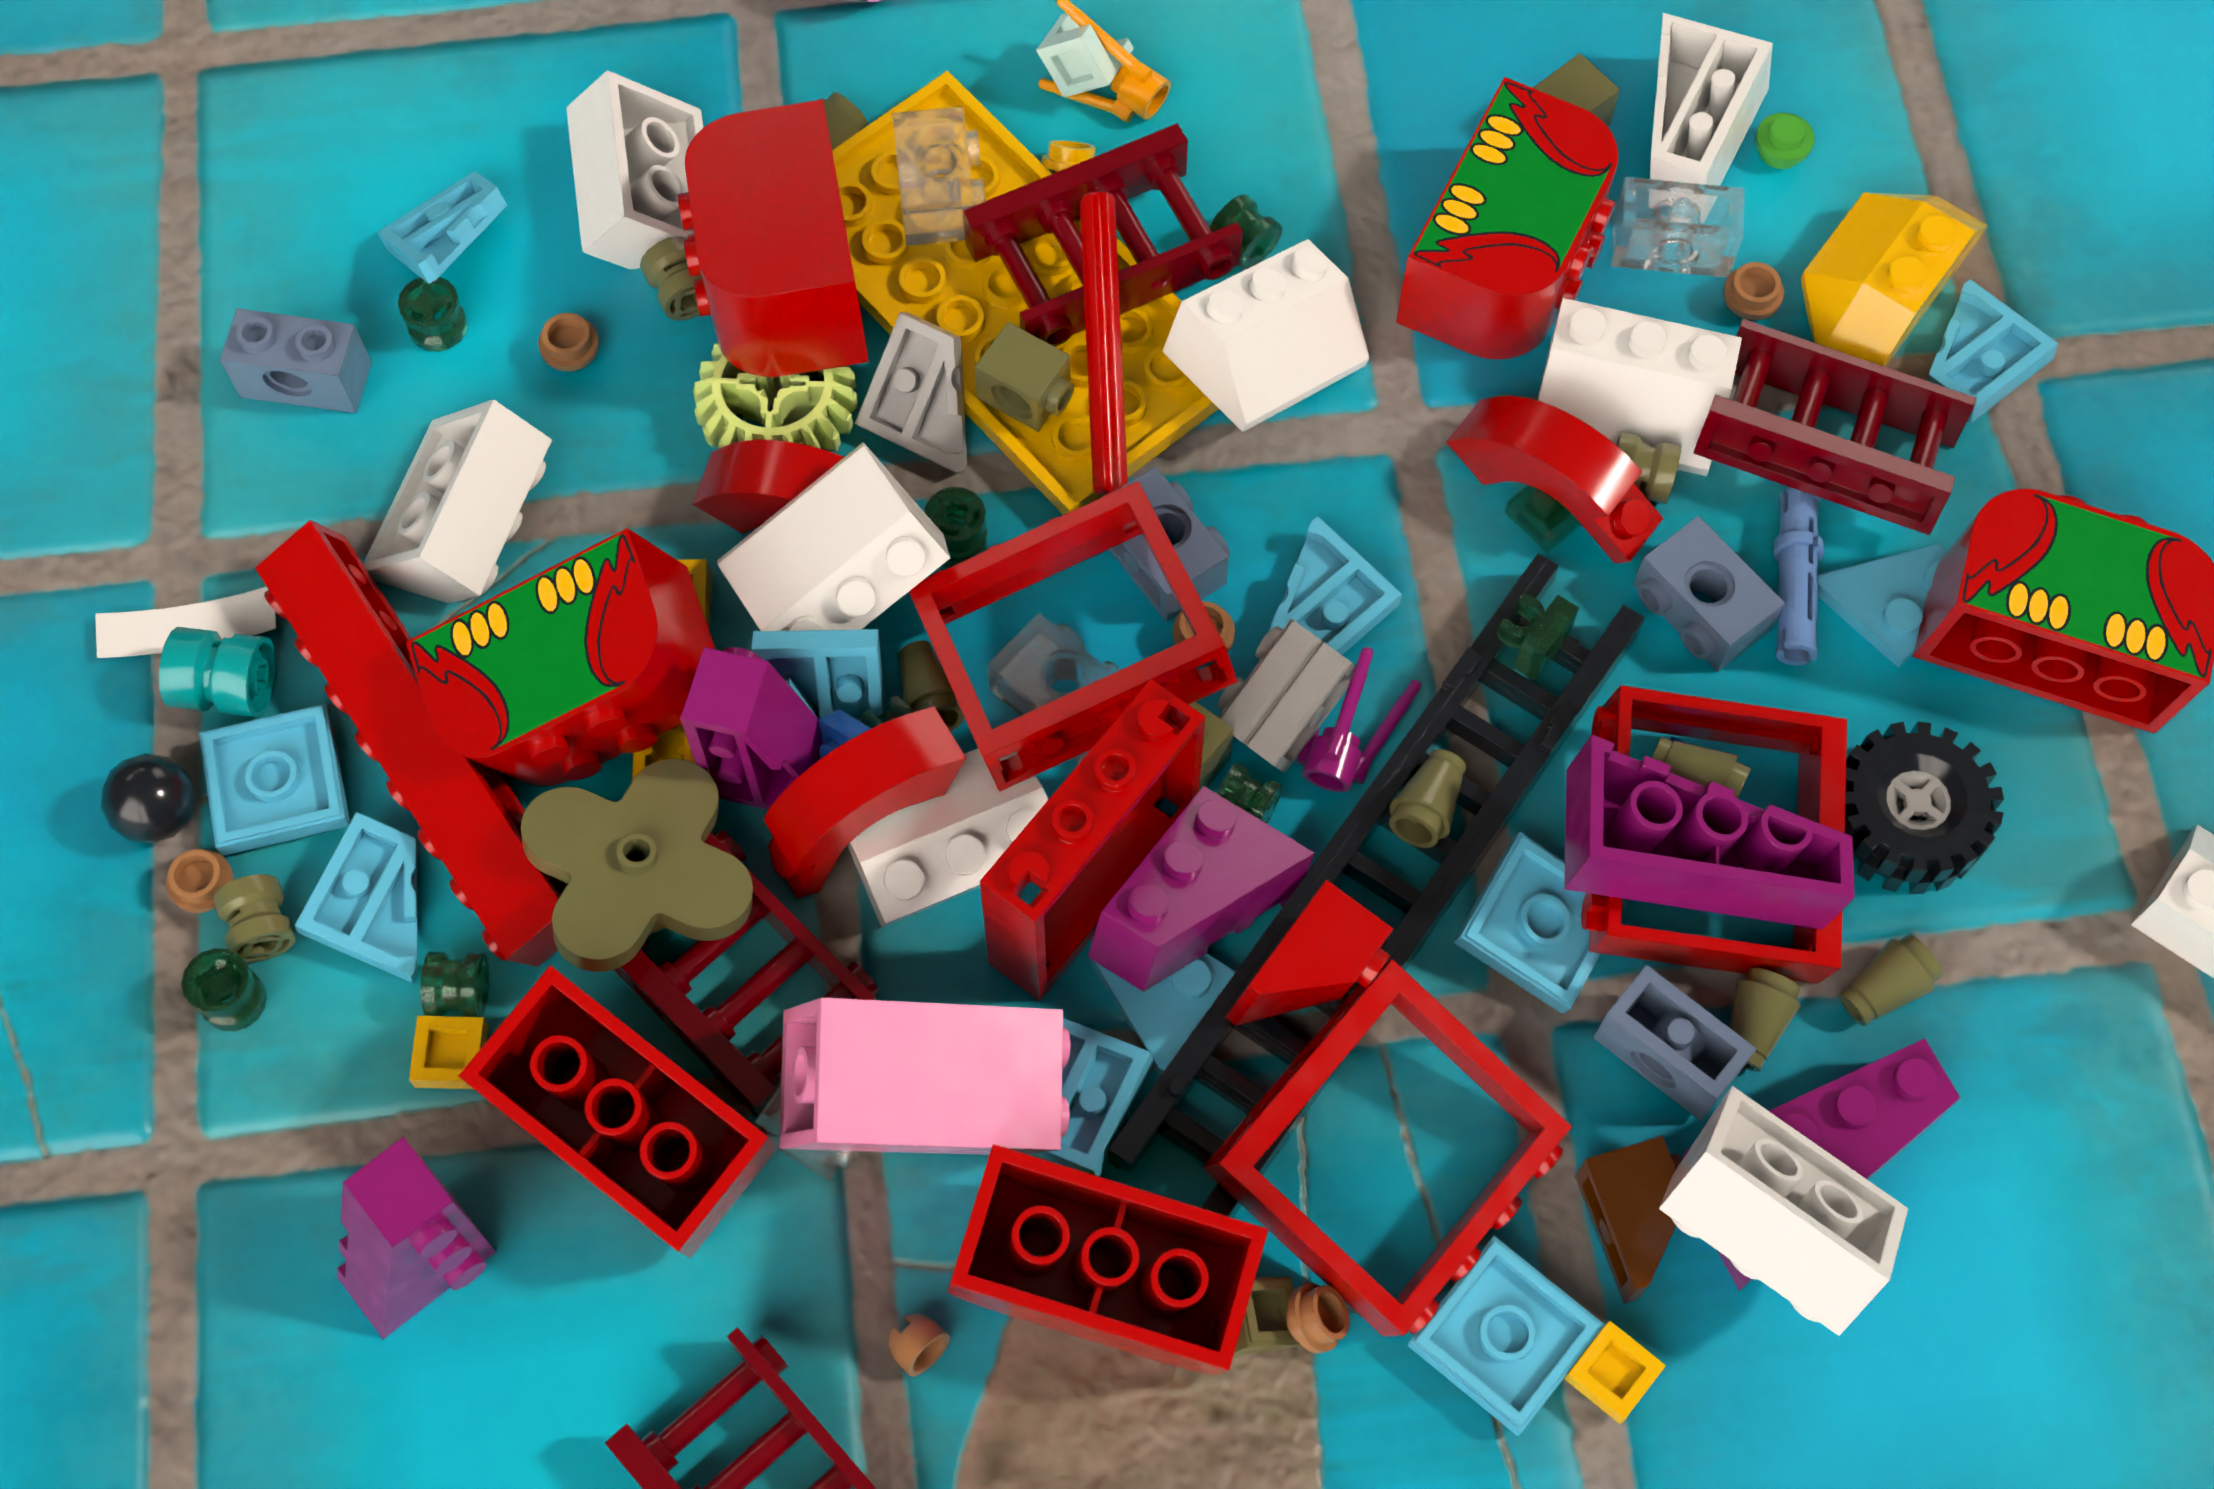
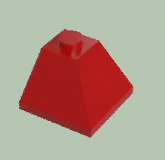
(1317, 958)

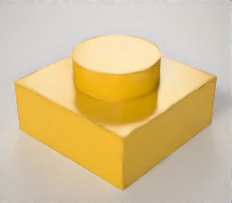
(444, 1049)
(1615, 1372)

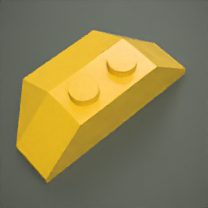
(1884, 271)

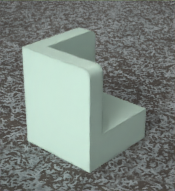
(1078, 57)

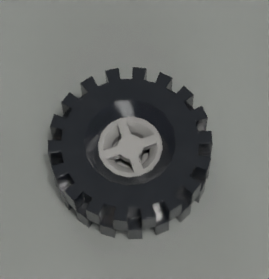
(1931, 782)

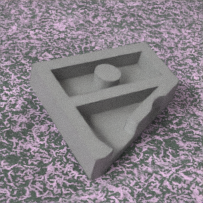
(919, 393)

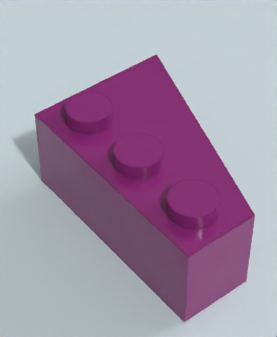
(748, 727)
(1195, 887)
(404, 1238)

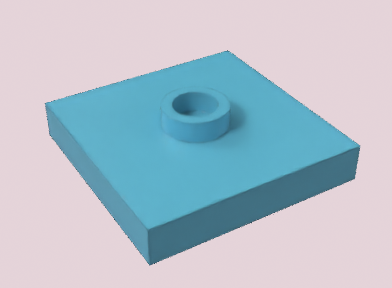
(274, 779)
(1531, 925)
(1506, 1336)

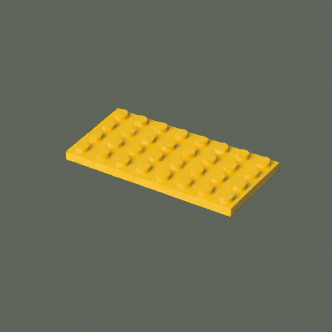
(980, 297)

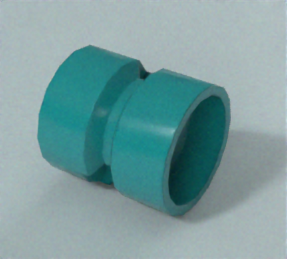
(207, 671)

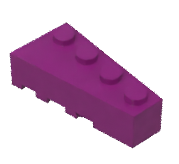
(1696, 847)
(1870, 1113)

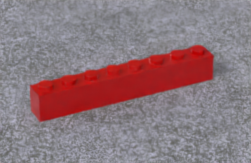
(461, 805)

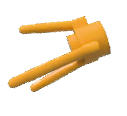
(1136, 84)

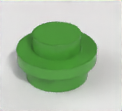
(1784, 140)

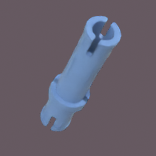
(1798, 554)

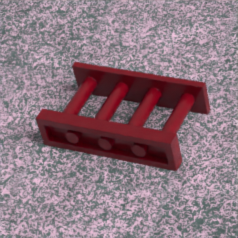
(1053, 207)
(1826, 464)
(710, 1031)
(654, 1455)

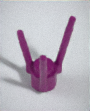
(1334, 757)

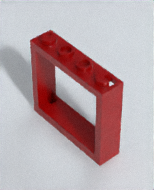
(1081, 717)
(1821, 798)
(1090, 838)
(1498, 1202)

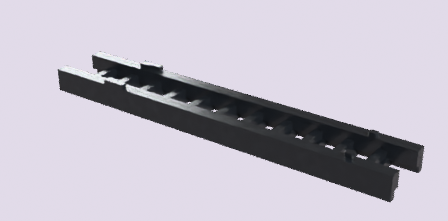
(1342, 856)

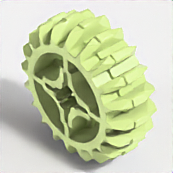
(801, 413)

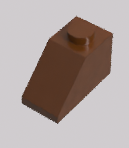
(1624, 1204)

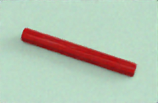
(1103, 342)

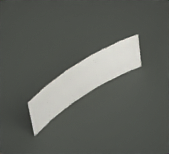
(147, 630)

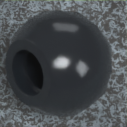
(148, 798)

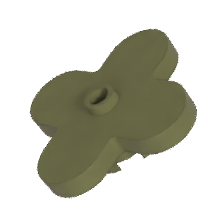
(636, 865)

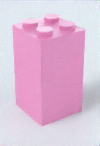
(922, 1077)

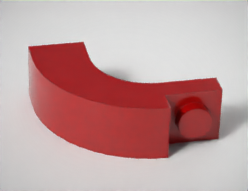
(1563, 458)
(757, 478)
(853, 789)

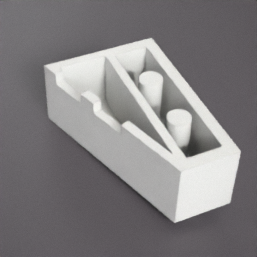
(1704, 99)

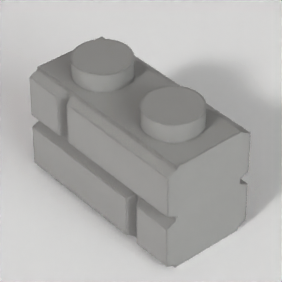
(1285, 694)

